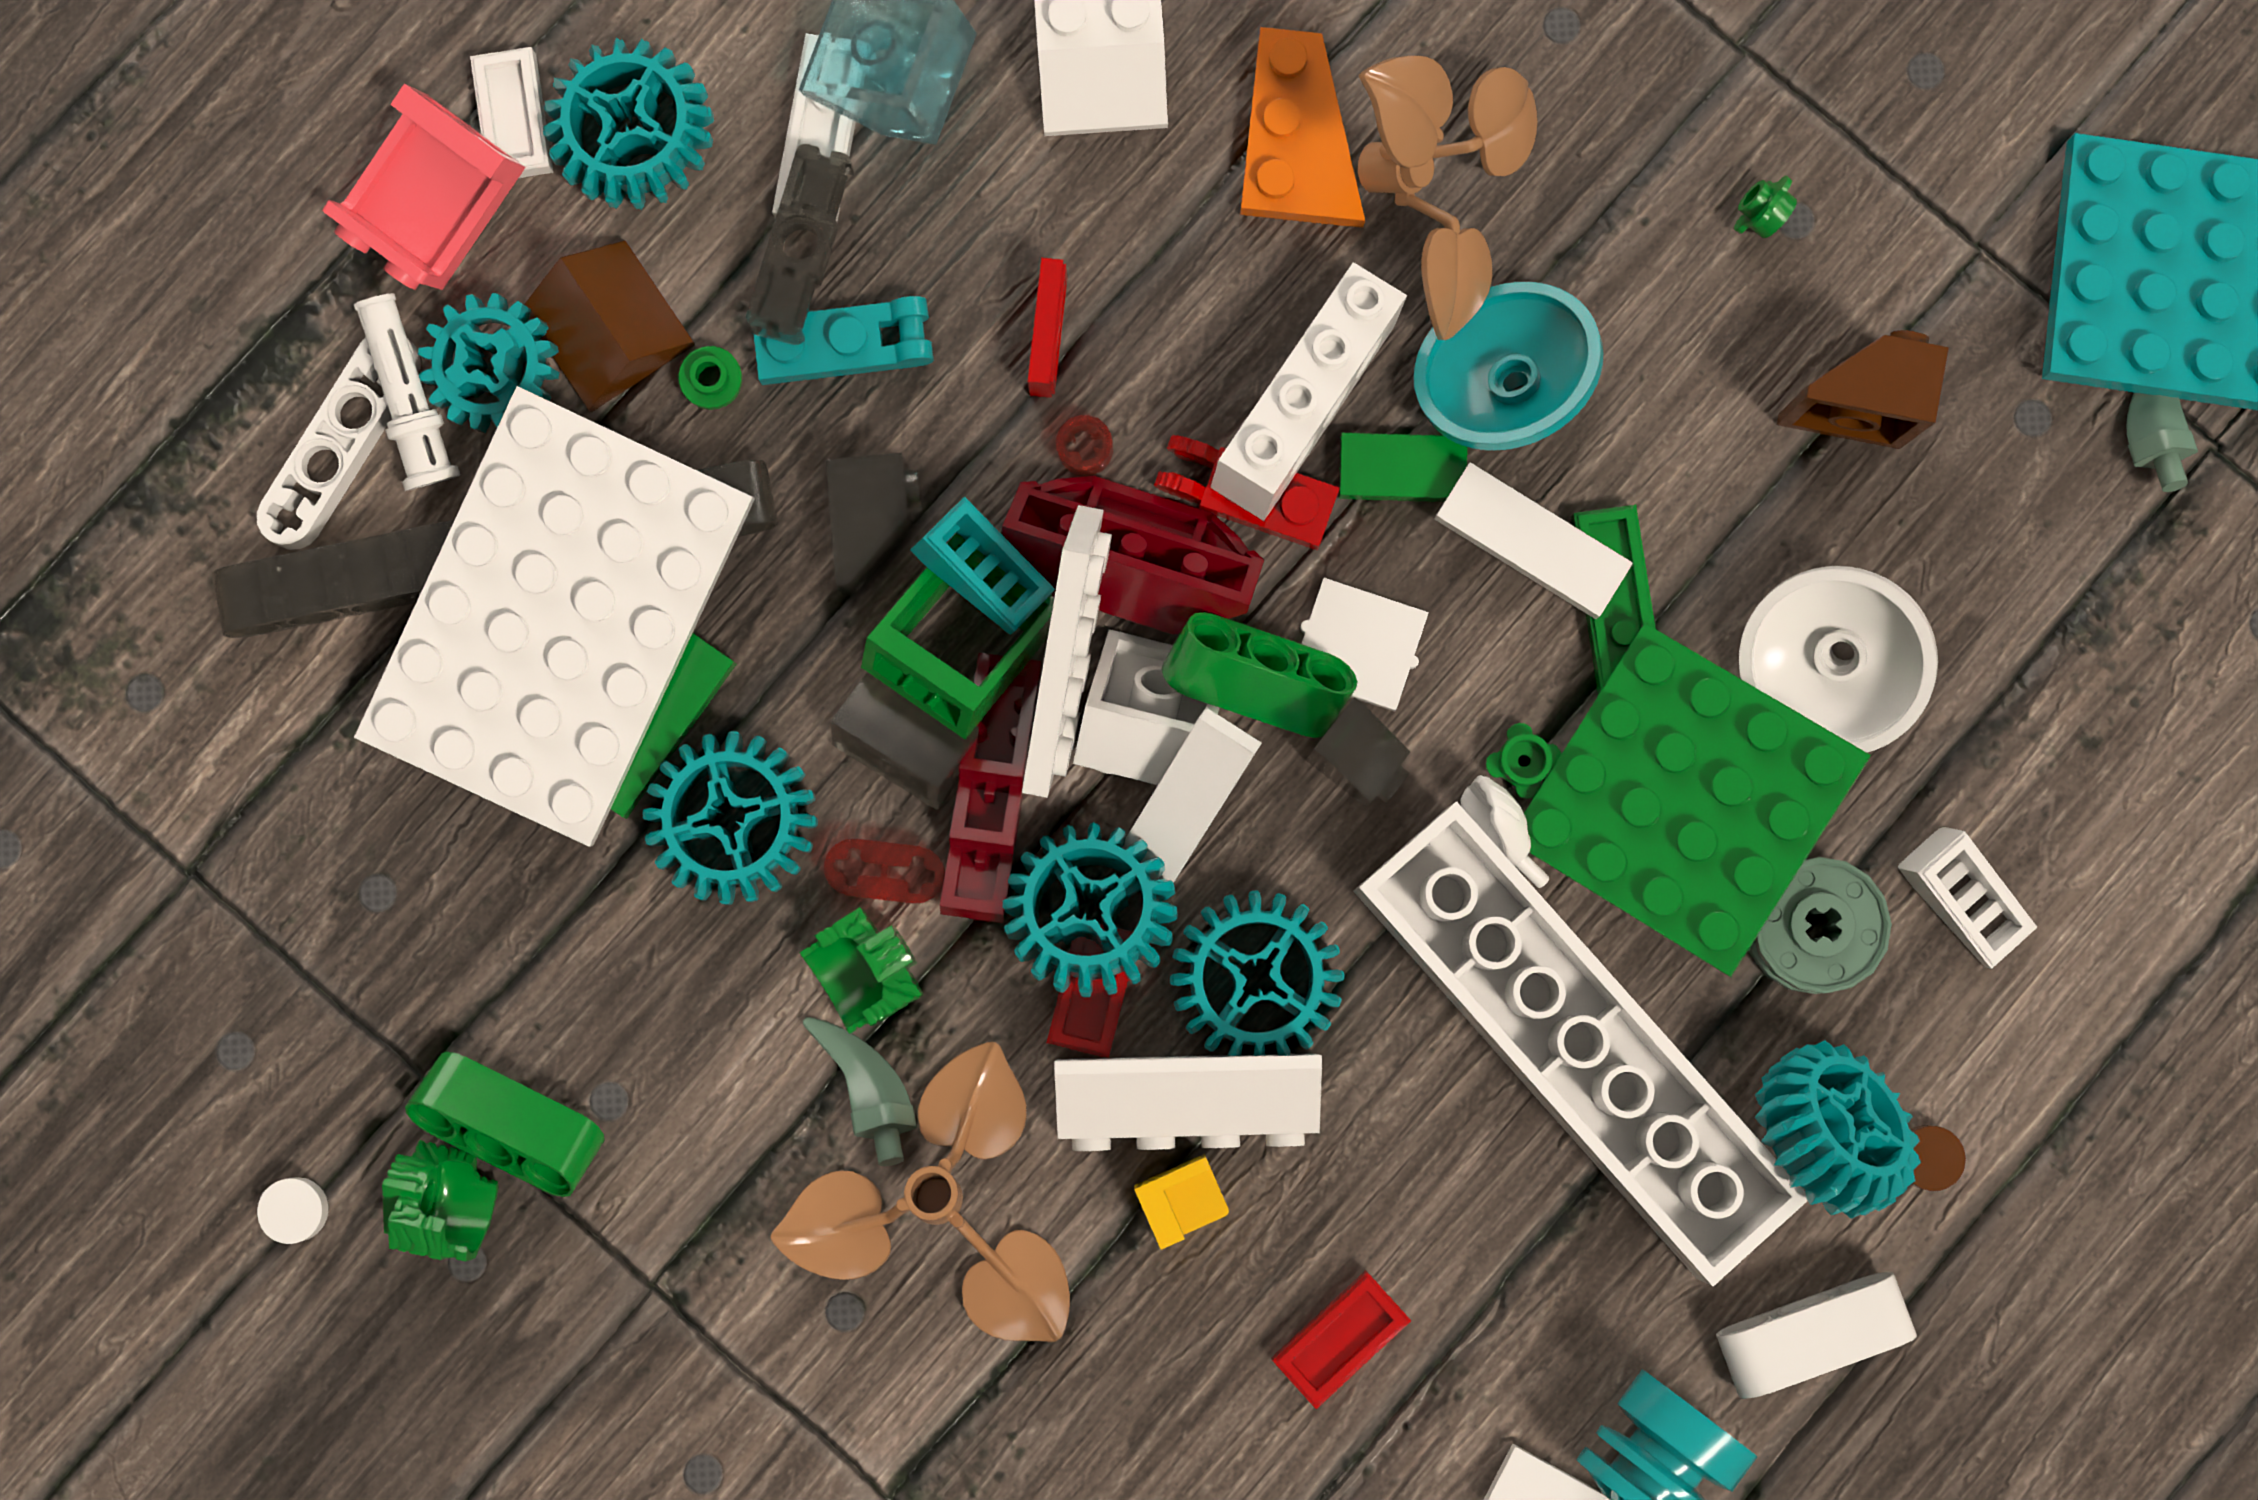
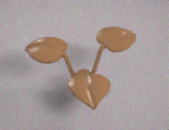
(1410, 106)
(839, 1221)

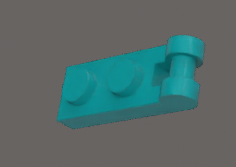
(848, 343)

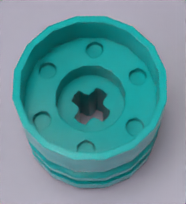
(1667, 1451)

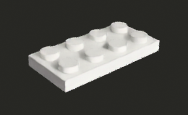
(1067, 650)

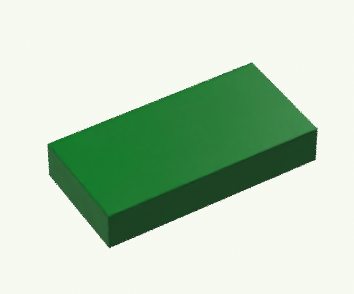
(1399, 467)

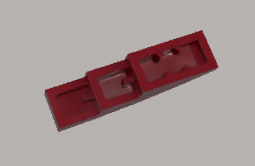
(990, 800)

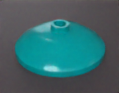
(1517, 338)

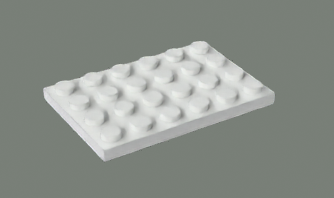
(554, 617)

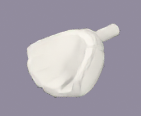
(1503, 823)

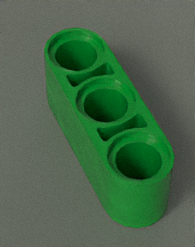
(1258, 675)
(505, 1124)

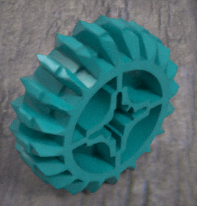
(647, 81)
(720, 787)
(1112, 892)
(1288, 931)
(1837, 1129)

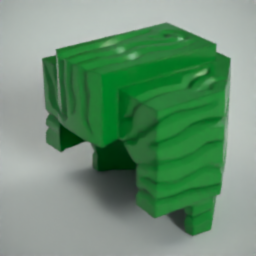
(863, 969)
(437, 1203)

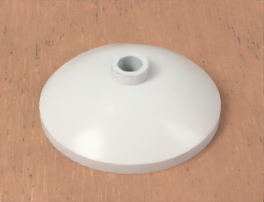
(1858, 699)

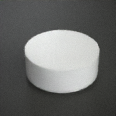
(292, 1210)

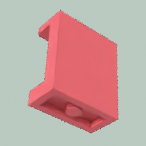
(425, 193)

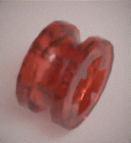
(1073, 460)

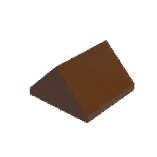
(606, 321)

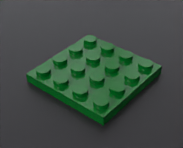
(1690, 799)

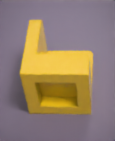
(1181, 1200)

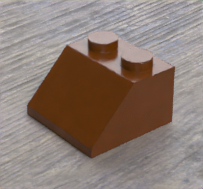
(1877, 395)

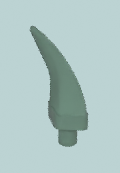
(2160, 438)
(875, 1091)

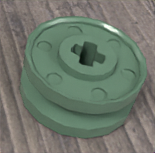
(1855, 927)

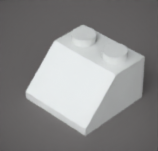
(1101, 65)
(1132, 714)

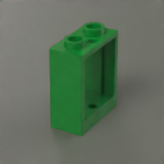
(928, 680)

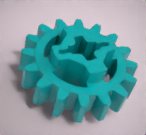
(467, 373)

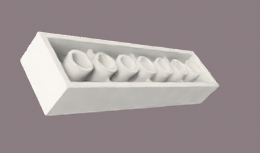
(1581, 1045)

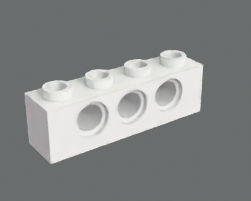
(1307, 391)

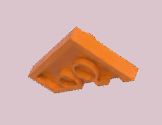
(1296, 138)

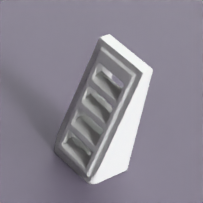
(1931, 858)

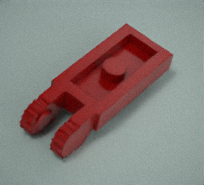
(1296, 517)

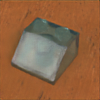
(890, 64)

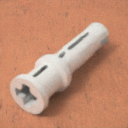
(412, 422)

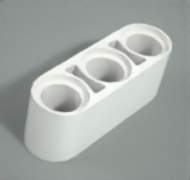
(1816, 1335)

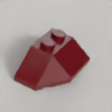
(1161, 555)

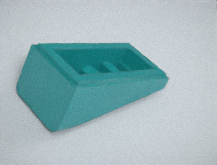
(969, 583)

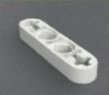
(327, 433)

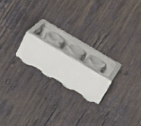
(1188, 1097)

